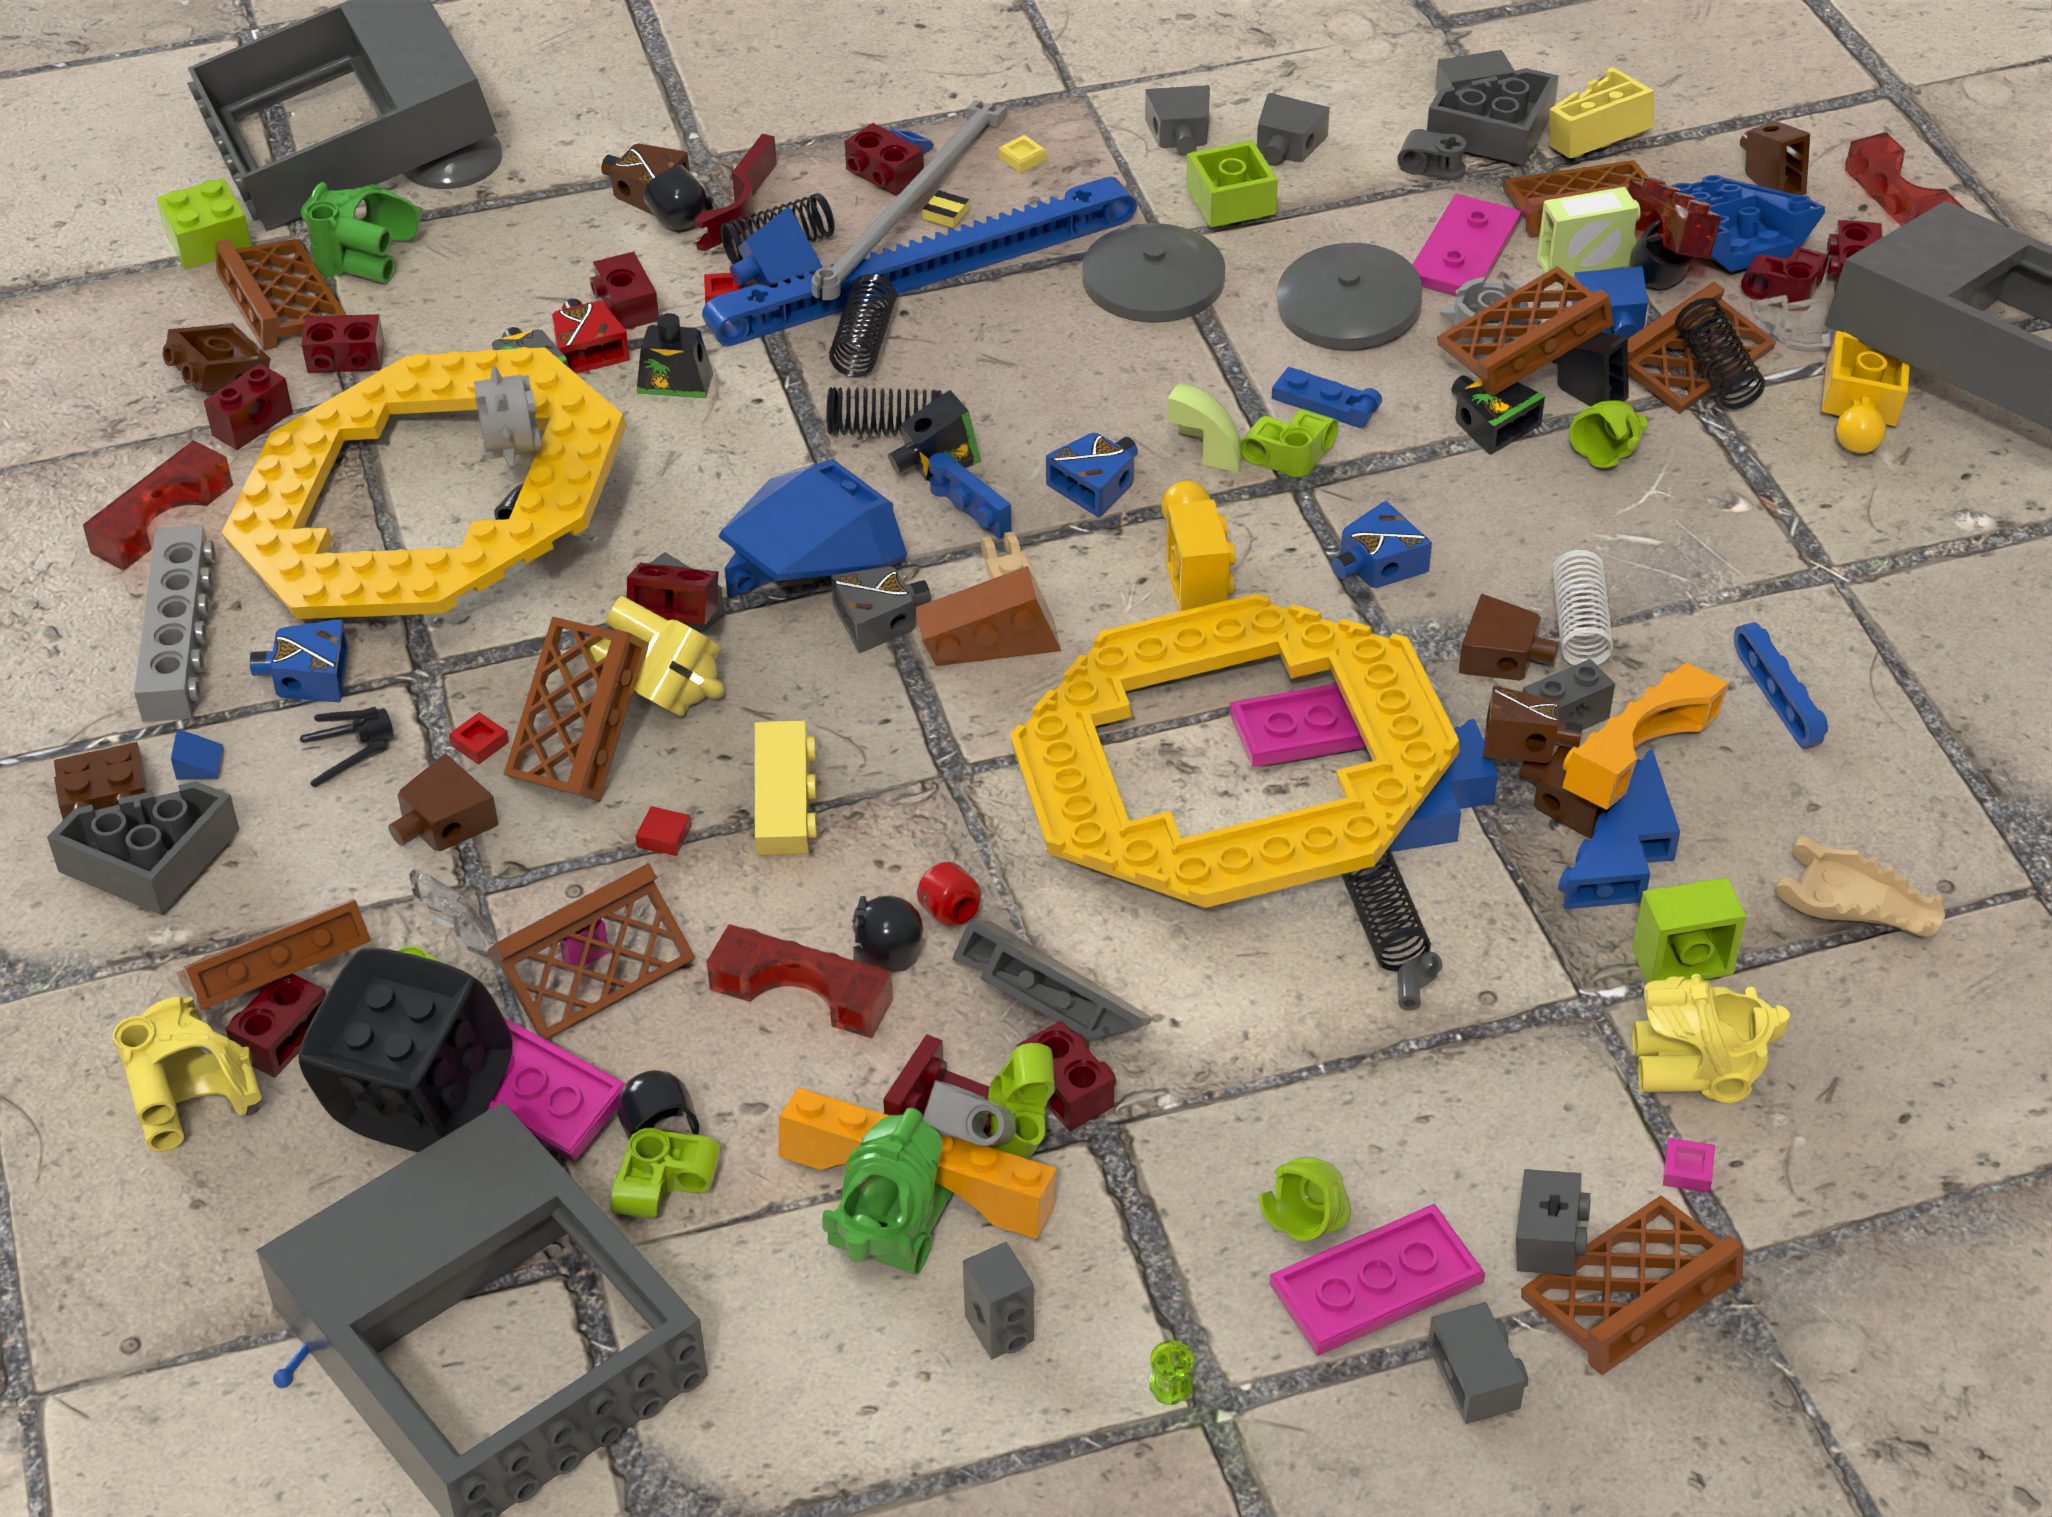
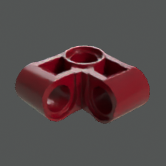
(1792, 277)

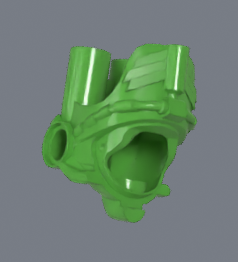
(353, 244)
(898, 1199)

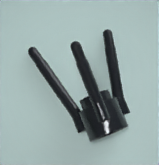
(369, 727)

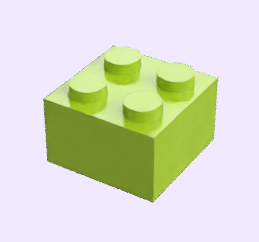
(1231, 183)
(200, 217)
(1689, 930)

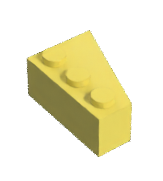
(1601, 115)
(784, 788)

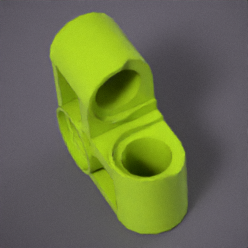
(1290, 446)
(1024, 1089)
(662, 1163)

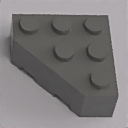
(1497, 115)
(146, 844)

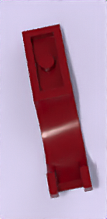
(746, 179)

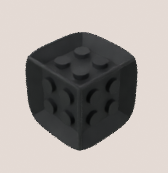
(405, 1048)

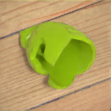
(1607, 432)
(1307, 1199)

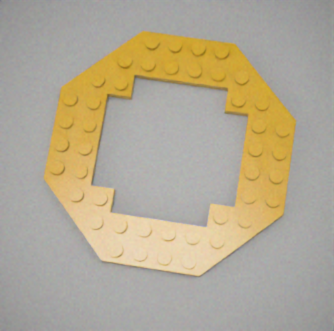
(297, 458)
(1382, 688)

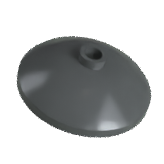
(460, 167)

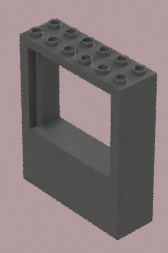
(407, 68)
(1924, 299)
(431, 1239)

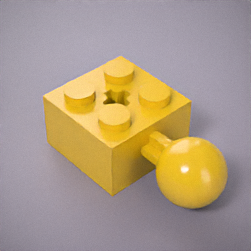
(1864, 391)
(1196, 546)

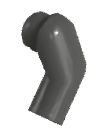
(1414, 976)

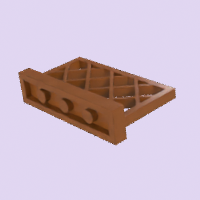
(1532, 201)
(253, 295)
(1651, 342)
(1535, 343)
(602, 714)
(575, 917)
(275, 954)
(1659, 1302)

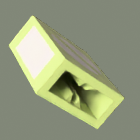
(1588, 231)

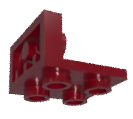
(918, 1077)

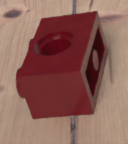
(625, 290)
(248, 406)

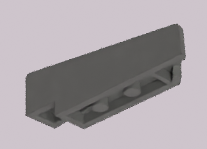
(1045, 983)

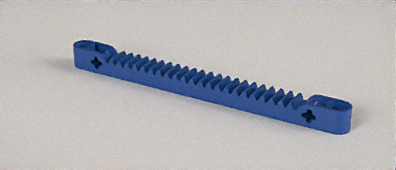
(1102, 203)

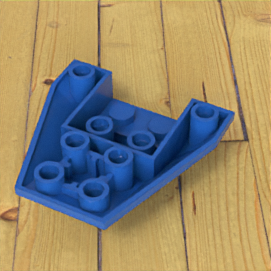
(1754, 219)
(816, 525)

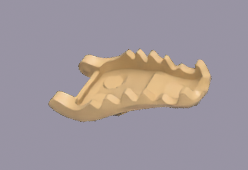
(1856, 889)

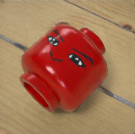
(949, 894)

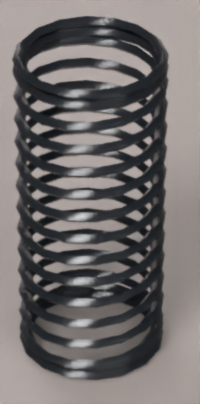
(814, 219)
(852, 302)
(1733, 380)
(834, 411)
(1386, 941)

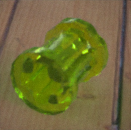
(1165, 1370)

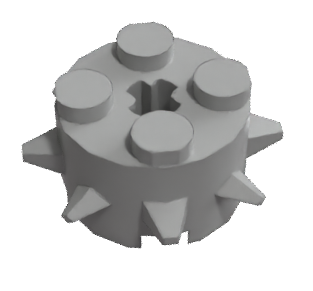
(1476, 296)
(507, 416)

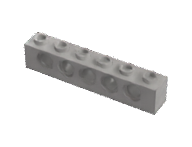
(174, 623)

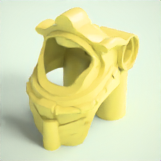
(666, 643)
(1704, 1038)
(168, 1067)

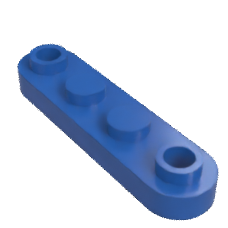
(1780, 685)

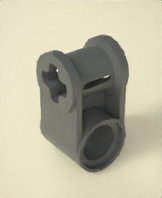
(1432, 153)

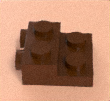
(211, 354)
(99, 778)

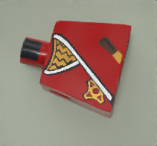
(589, 336)

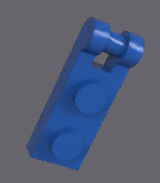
(1326, 397)
(969, 494)

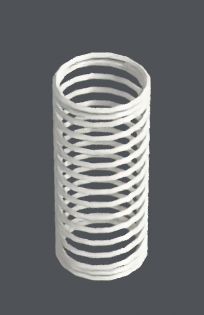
(1603, 610)

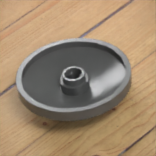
(1153, 272)
(1349, 296)

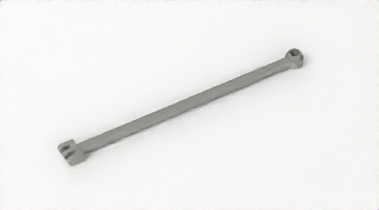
(978, 118)

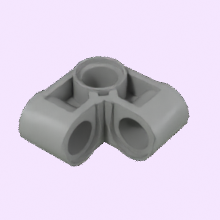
(964, 1115)

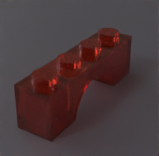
(1876, 167)
(1687, 223)
(187, 478)
(753, 963)

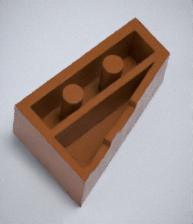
(989, 621)

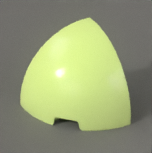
(1205, 418)

